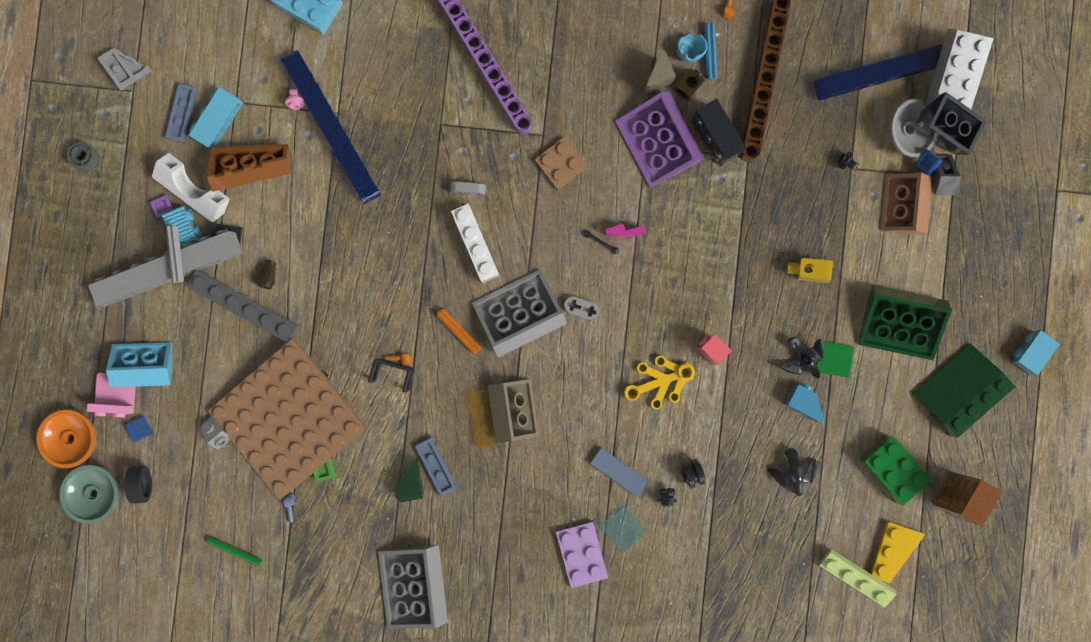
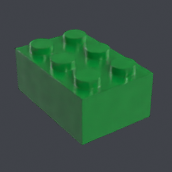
(895, 470)

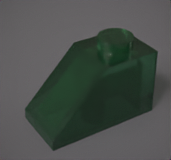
(410, 484)

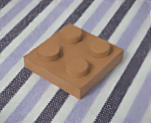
(561, 163)

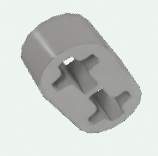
(467, 188)
(579, 312)

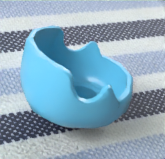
(691, 47)

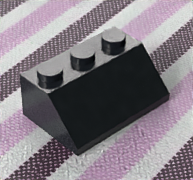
(951, 124)

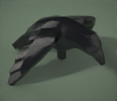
(804, 357)
(796, 474)

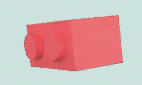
(713, 349)

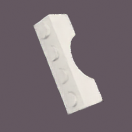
(172, 175)
(475, 243)

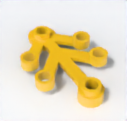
(663, 380)

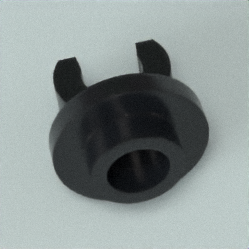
(846, 160)
(667, 497)

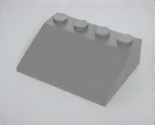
(519, 313)
(413, 587)

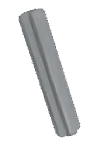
(174, 253)

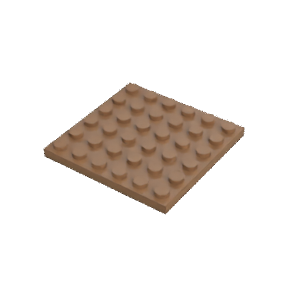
(287, 419)

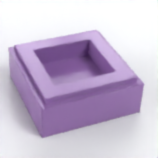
(161, 205)

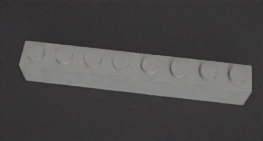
(157, 270)

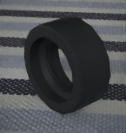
(138, 484)

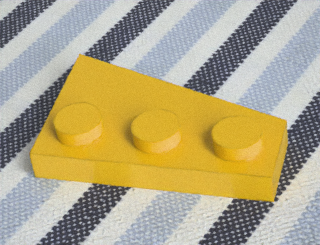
(893, 551)

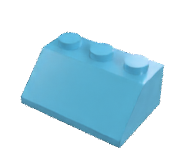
(140, 364)

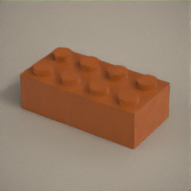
(968, 498)

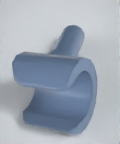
(288, 502)

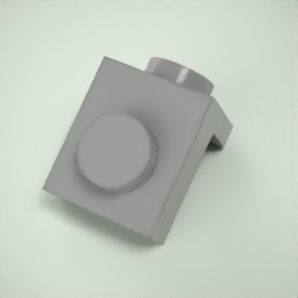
(214, 433)

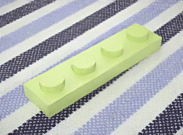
(857, 578)

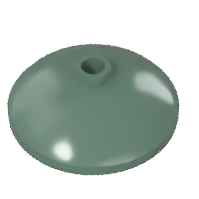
(77, 494)

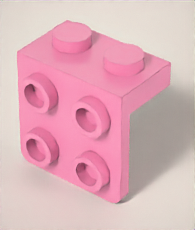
(111, 400)

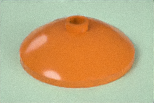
(54, 439)

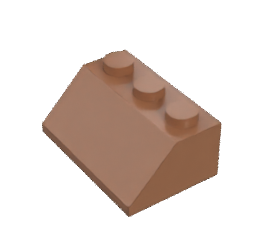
(906, 203)

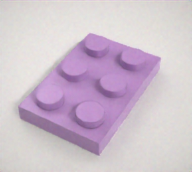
(581, 554)

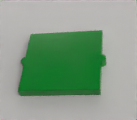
(836, 359)

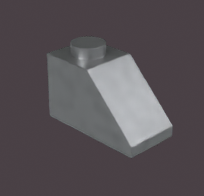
(946, 176)

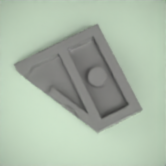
(122, 68)

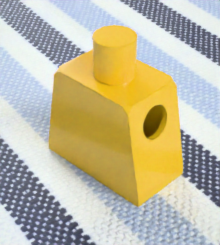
(820, 272)

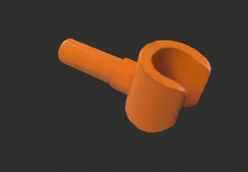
(728, 11)
(405, 358)

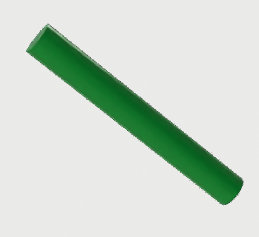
(234, 551)

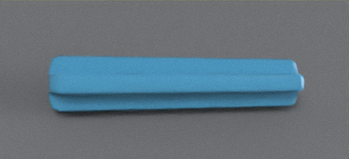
(711, 60)

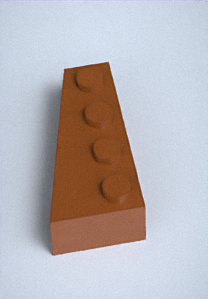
(247, 164)

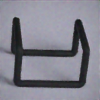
(408, 379)

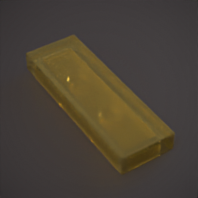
(482, 418)

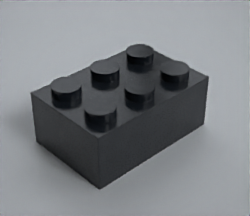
(718, 132)

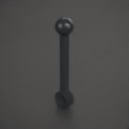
(587, 234)

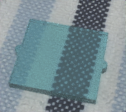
(623, 529)

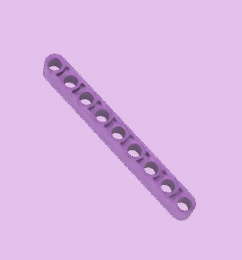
(486, 68)

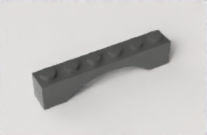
(243, 306)

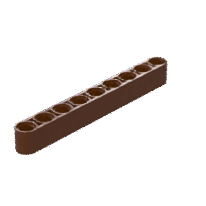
(770, 70)

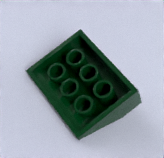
(904, 322)
(963, 390)

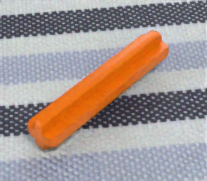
(454, 326)

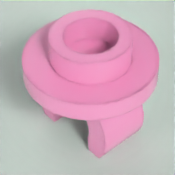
(294, 101)

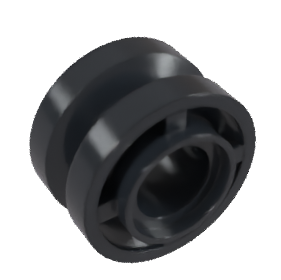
(693, 473)

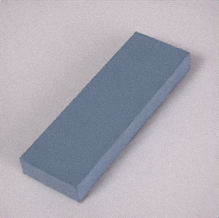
(181, 113)
(436, 466)
(619, 472)

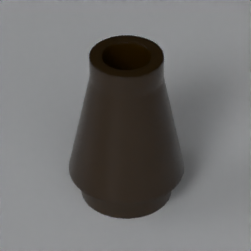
(266, 277)

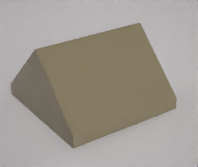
(661, 76)

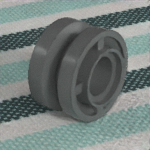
(75, 153)

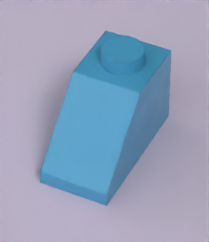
(805, 402)

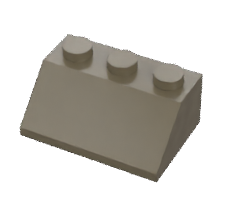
(513, 411)

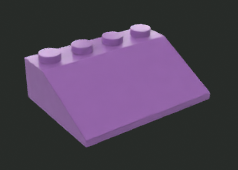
(659, 139)

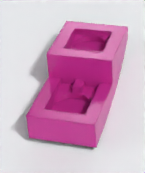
(620, 232)

